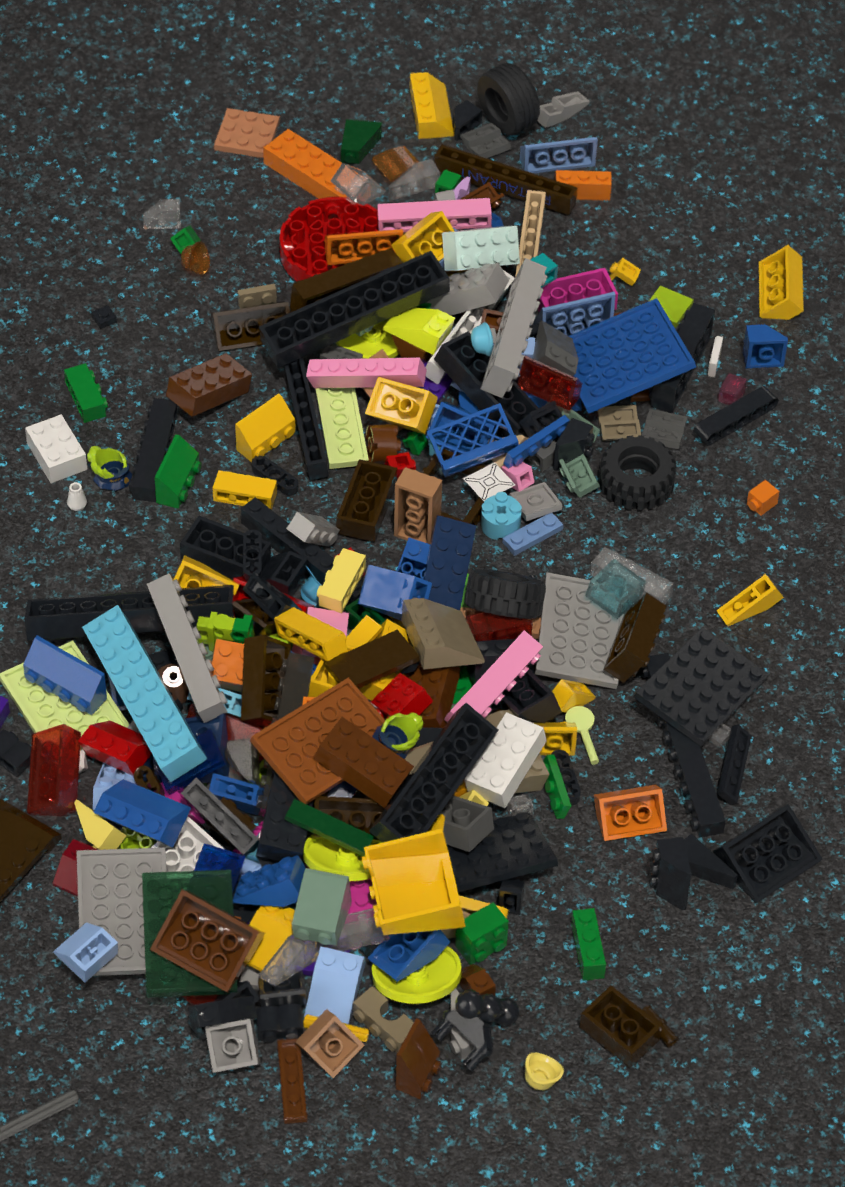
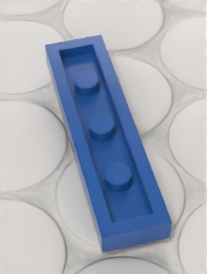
(534, 443)

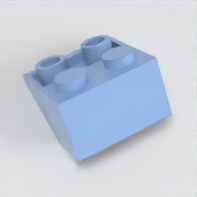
(87, 950)

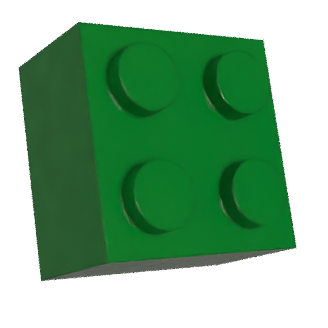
(484, 934)

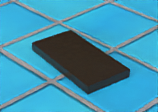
(373, 660)

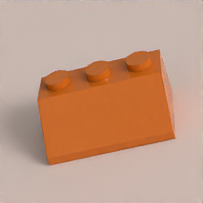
(589, 184)
(630, 812)

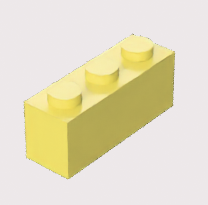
(341, 580)

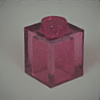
(732, 389)

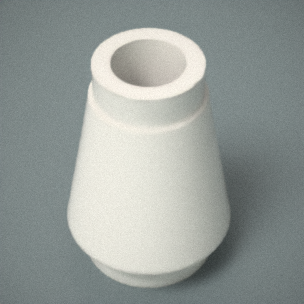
(76, 497)

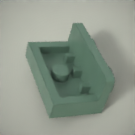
(579, 475)

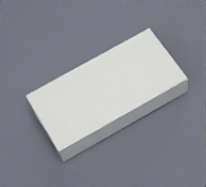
(715, 355)

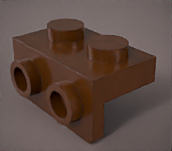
(486, 191)

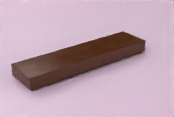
(292, 1081)

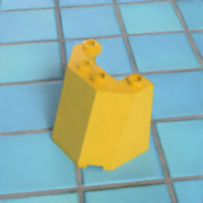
(413, 884)

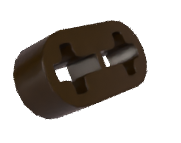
(153, 781)

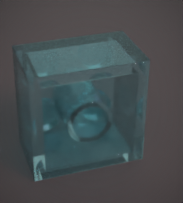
(615, 588)

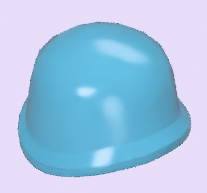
(482, 339)

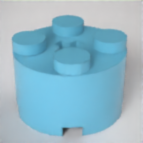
(500, 516)

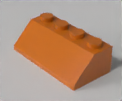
(355, 246)

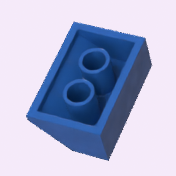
(447, 413)

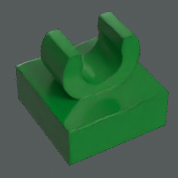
(416, 442)

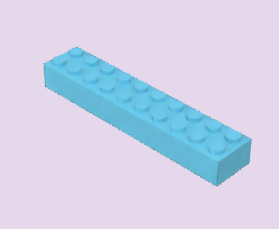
(144, 693)

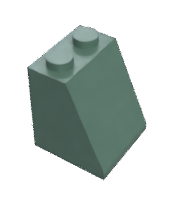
(321, 907)

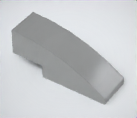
(561, 108)

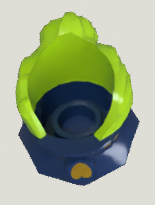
(109, 468)
(399, 732)

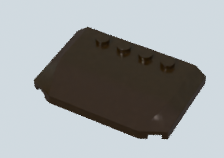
(21, 844)

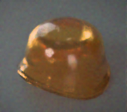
(196, 258)

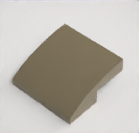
(618, 422)

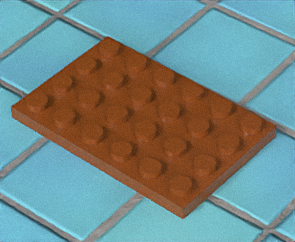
(296, 737)

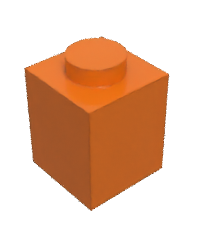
(762, 497)

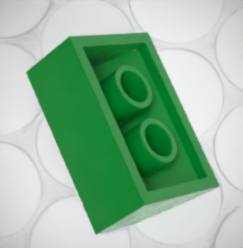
(176, 473)

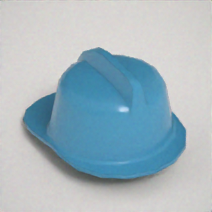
(309, 590)

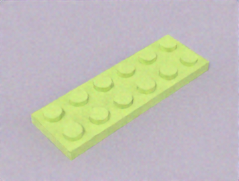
(341, 426)

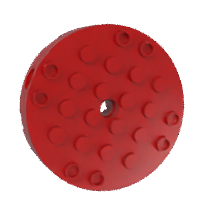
(305, 232)

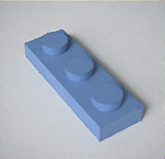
(532, 533)

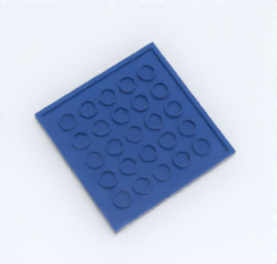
(628, 355)

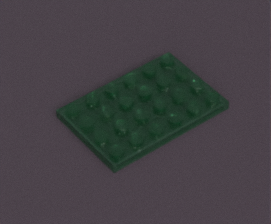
(159, 896)

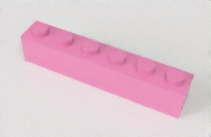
(460, 213)
(364, 372)
(501, 675)

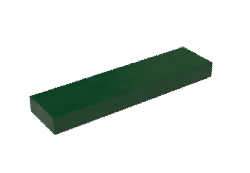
(328, 827)

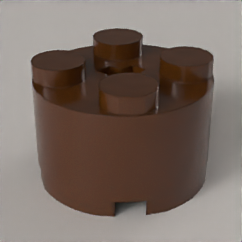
(382, 442)

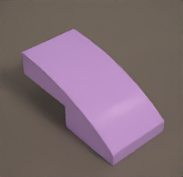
(462, 188)

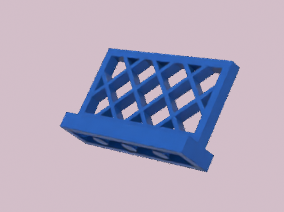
(480, 454)

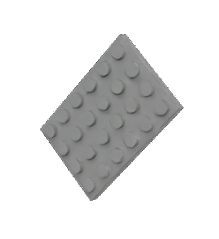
(575, 634)
(113, 899)

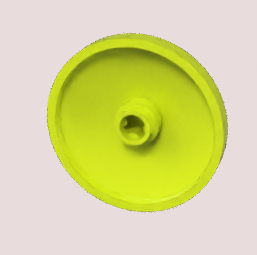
(371, 342)
(333, 858)
(425, 984)

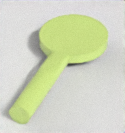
(584, 721)

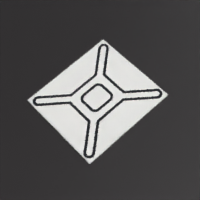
(489, 481)

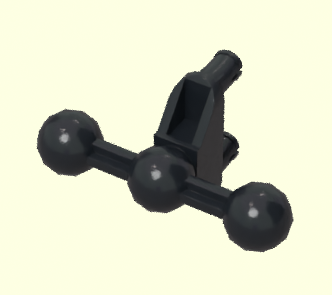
(473, 1020)

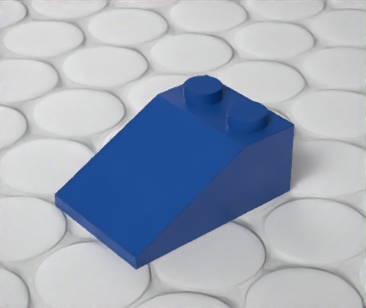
(408, 952)

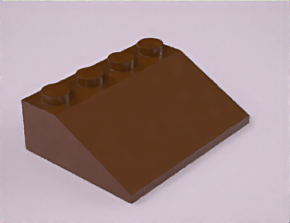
(206, 940)

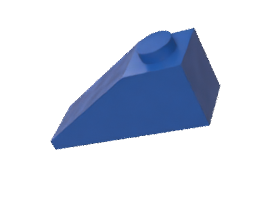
(240, 792)

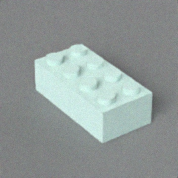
(480, 247)

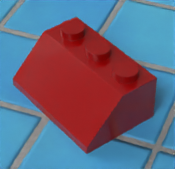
(115, 746)

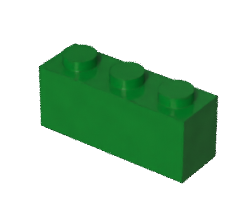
(85, 392)
(588, 944)

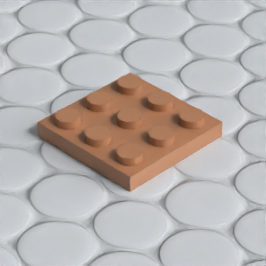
(246, 132)

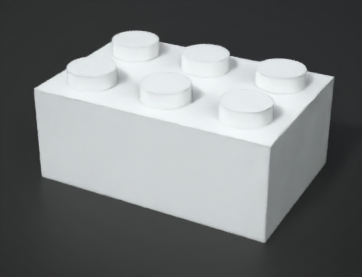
(56, 448)

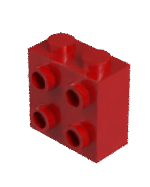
(401, 697)

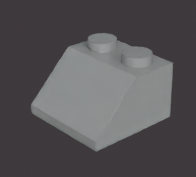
(232, 1045)

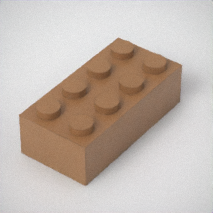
(416, 505)

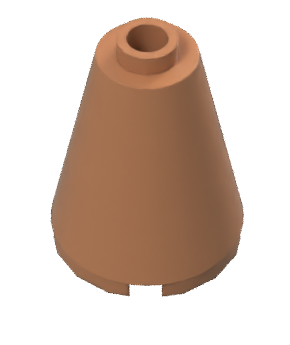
(178, 686)

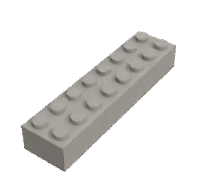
(514, 328)

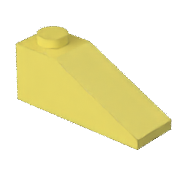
(97, 829)

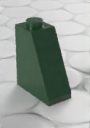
(359, 140)

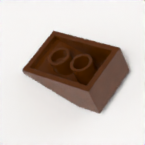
(417, 1062)

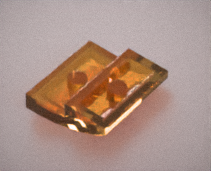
(394, 162)

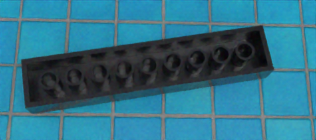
(354, 309)
(66, 616)

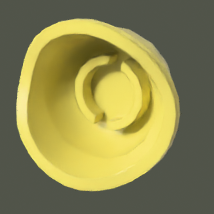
(542, 1071)

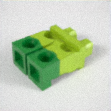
(224, 628)

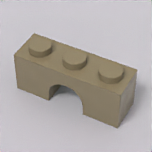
(370, 1009)

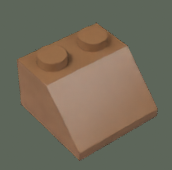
(329, 1043)

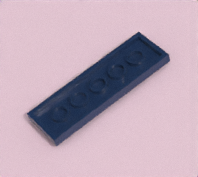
(449, 560)

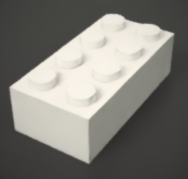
(506, 760)

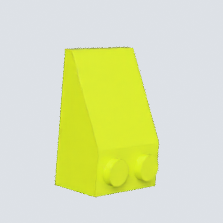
(421, 327)

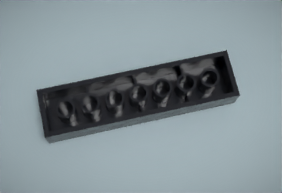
(435, 776)

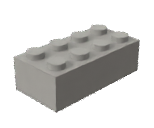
(472, 289)

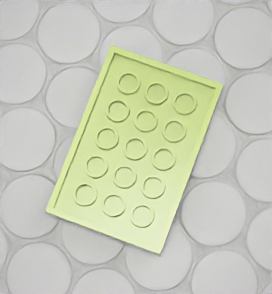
(47, 710)

